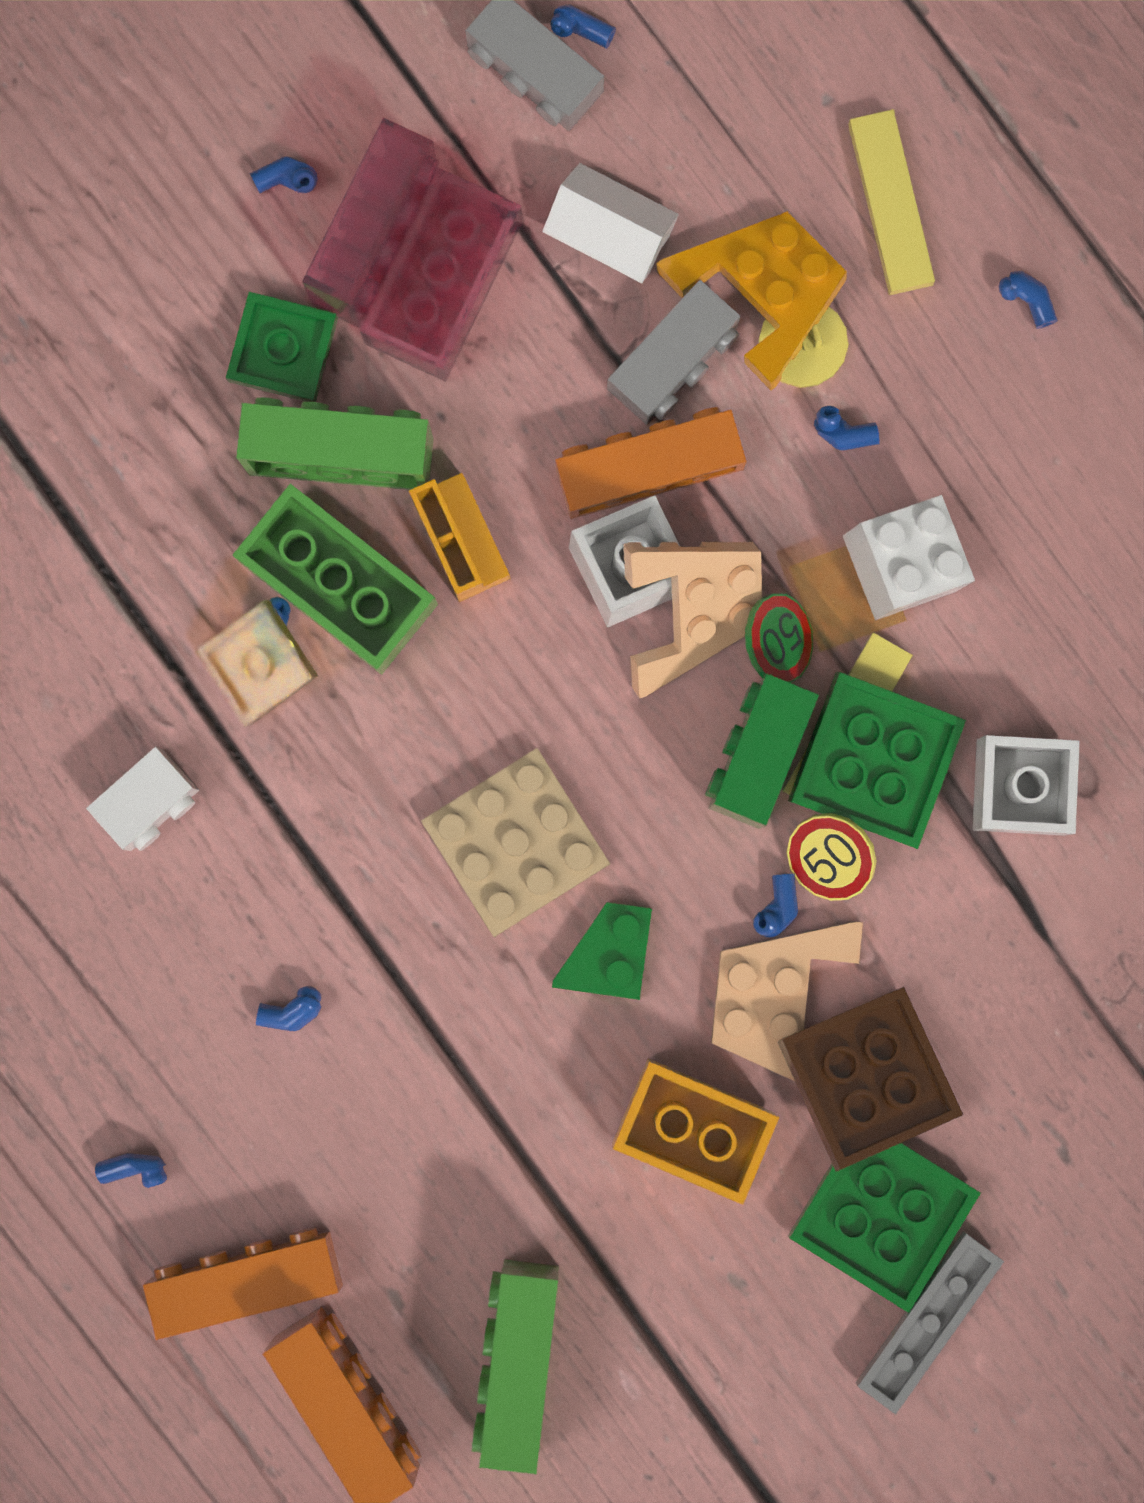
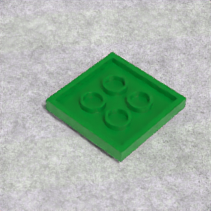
(877, 759)
(886, 1221)

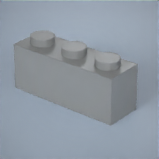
(534, 62)
(675, 353)

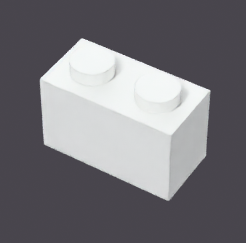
(144, 800)

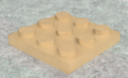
(515, 842)

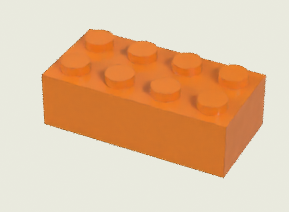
(343, 1409)

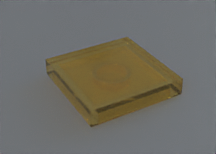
(836, 600)
(256, 663)

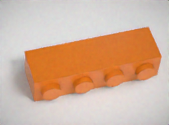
(650, 463)
(242, 1284)

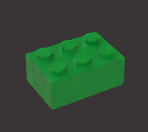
(761, 750)

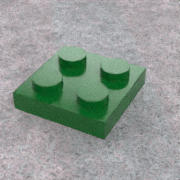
(281, 347)

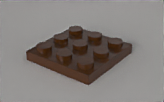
(870, 1078)

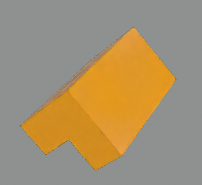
(459, 536)

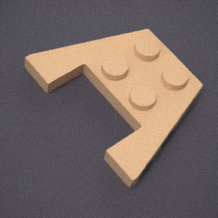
(710, 602)
(766, 990)

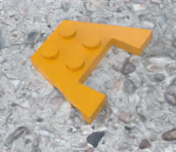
(778, 272)

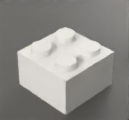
(908, 557)
(600, 559)
(1026, 785)

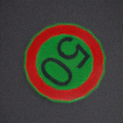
(779, 637)

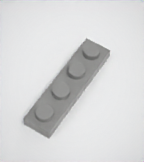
(929, 1323)

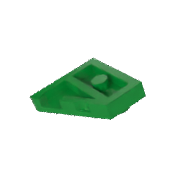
(609, 954)

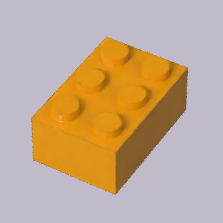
(695, 1131)

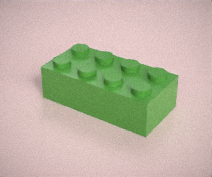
(334, 444)
(335, 579)
(518, 1373)

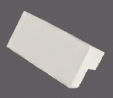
(609, 222)

